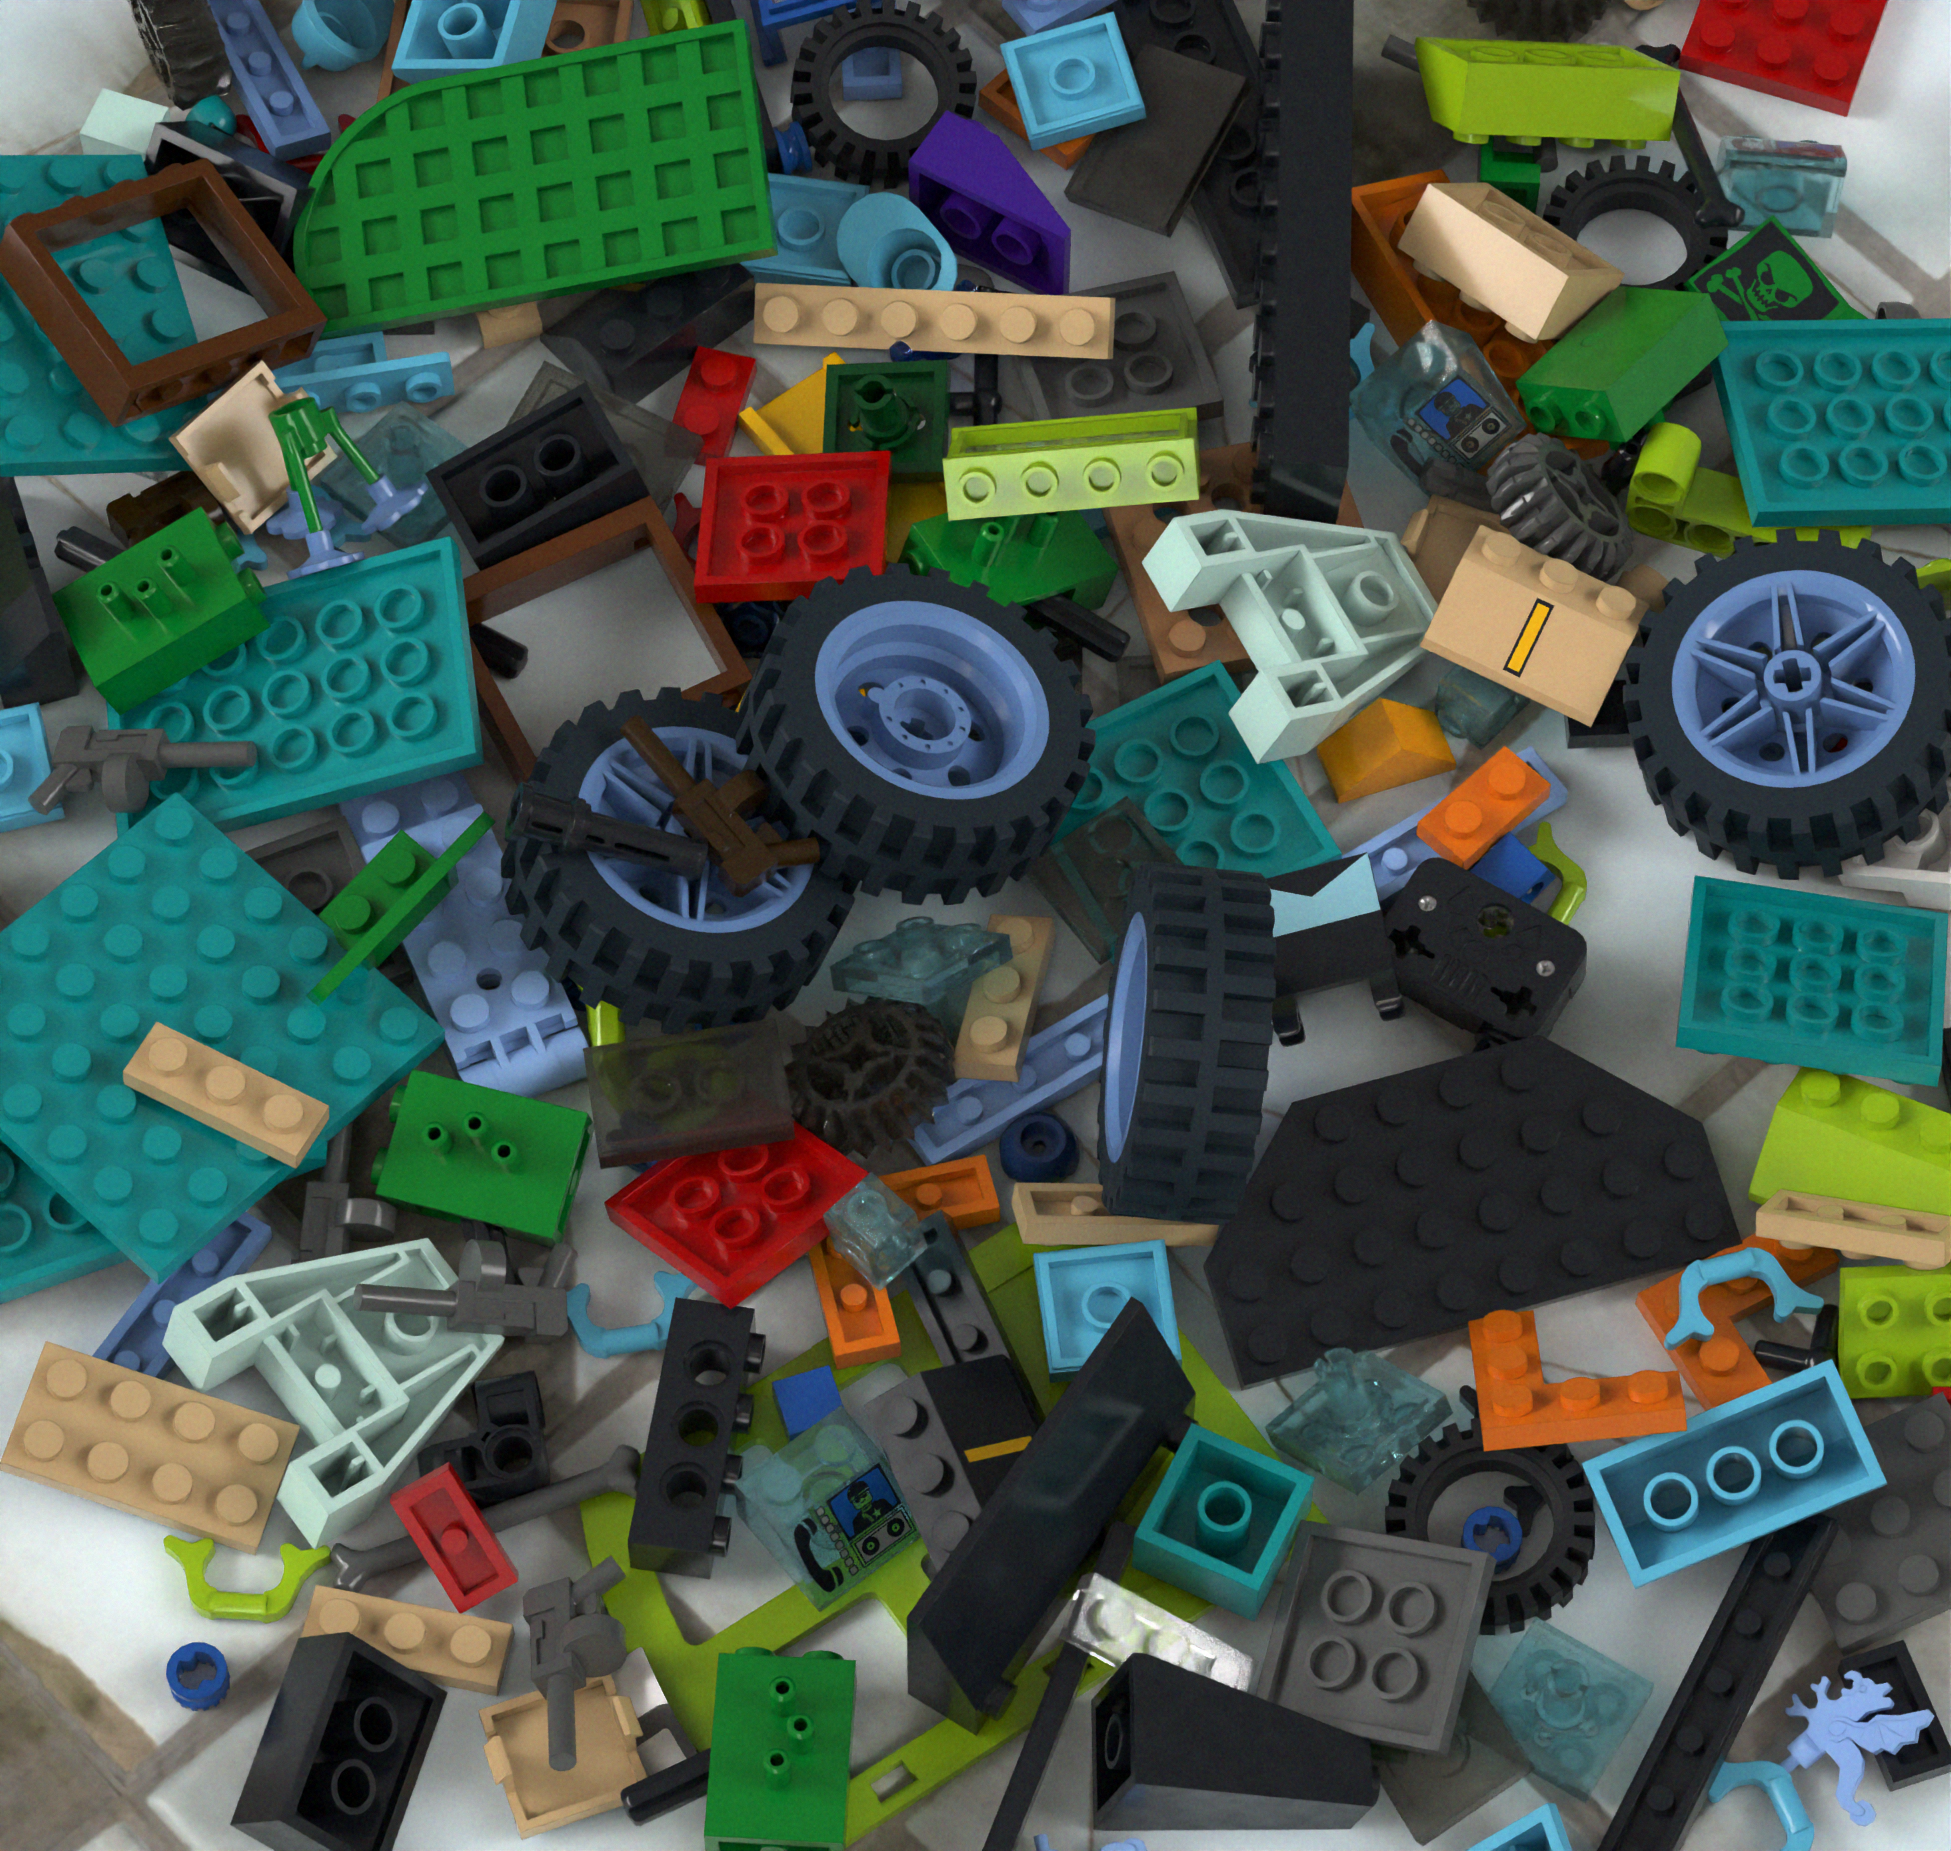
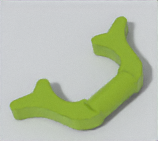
(1571, 875)
(244, 1606)

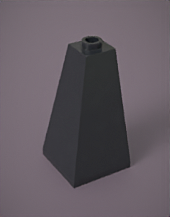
(1215, 1758)

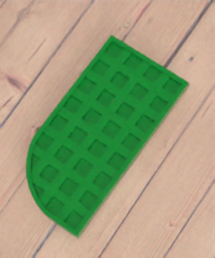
(540, 182)

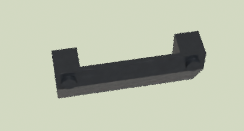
(1047, 1523)

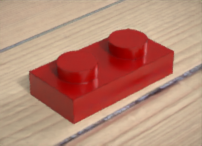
(713, 399)
(454, 1537)

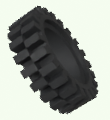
(869, 29)
(1640, 190)
(1541, 1466)

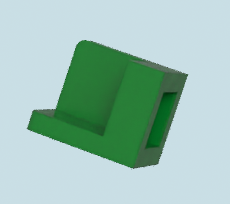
(1510, 173)

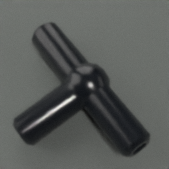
(985, 400)
(1620, 468)
(1797, 1359)

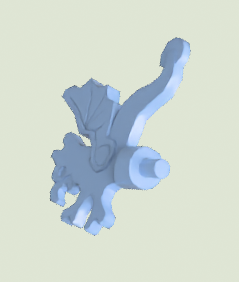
(1838, 1724)

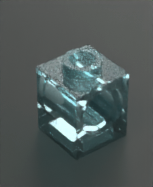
(1475, 706)
(875, 1231)

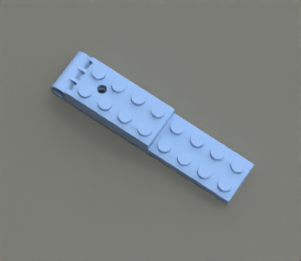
(502, 1038)

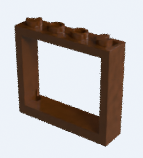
(188, 373)
(567, 560)

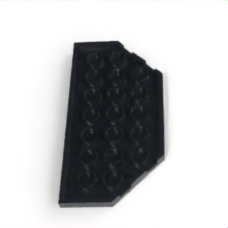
(1455, 1199)

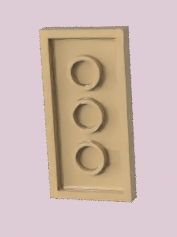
(149, 1448)

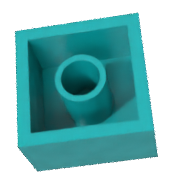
(1222, 1522)

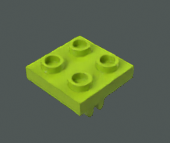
(1894, 1330)

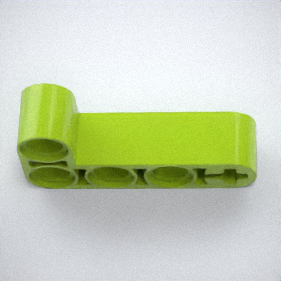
(1700, 506)

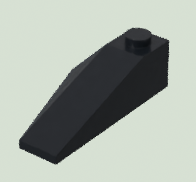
(31, 638)

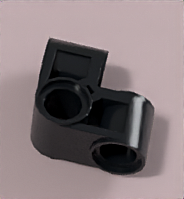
(508, 1429)

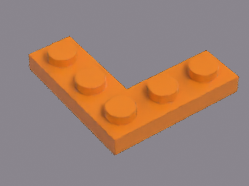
(856, 1312)
(1724, 1364)
(1525, 1412)

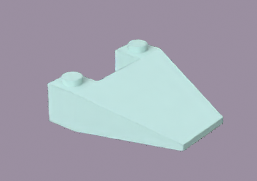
(1314, 603)
(352, 1379)

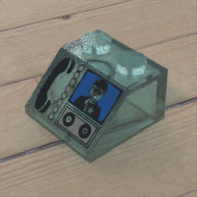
(1783, 178)
(1437, 403)
(827, 1508)

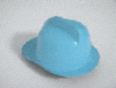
(341, 31)
(894, 245)

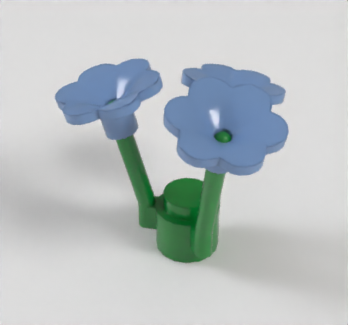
(301, 434)

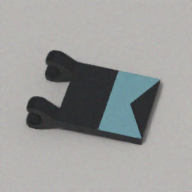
(1329, 937)

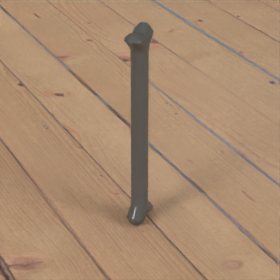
(613, 1476)

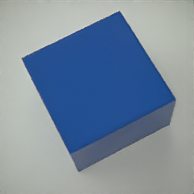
(1514, 869)
(805, 1400)

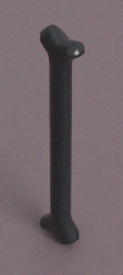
(1716, 207)

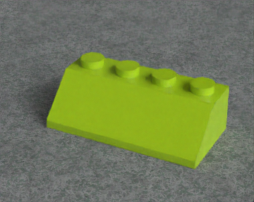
(1547, 91)
(1855, 1145)

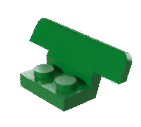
(390, 901)

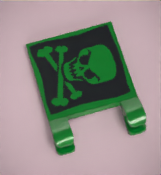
(1769, 280)

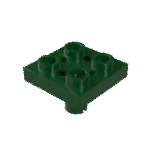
(890, 422)

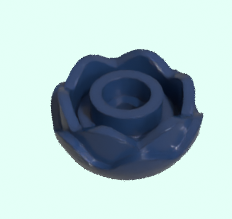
(748, 636)
(1029, 1166)

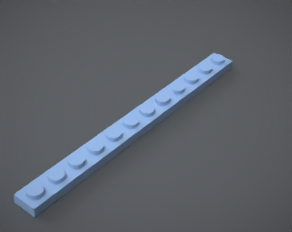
(1072, 1049)

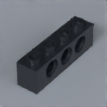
(699, 1340)

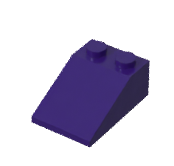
(989, 206)

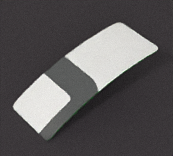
(663, 1737)

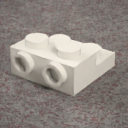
(1915, 869)

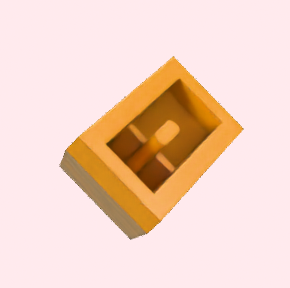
(1384, 749)

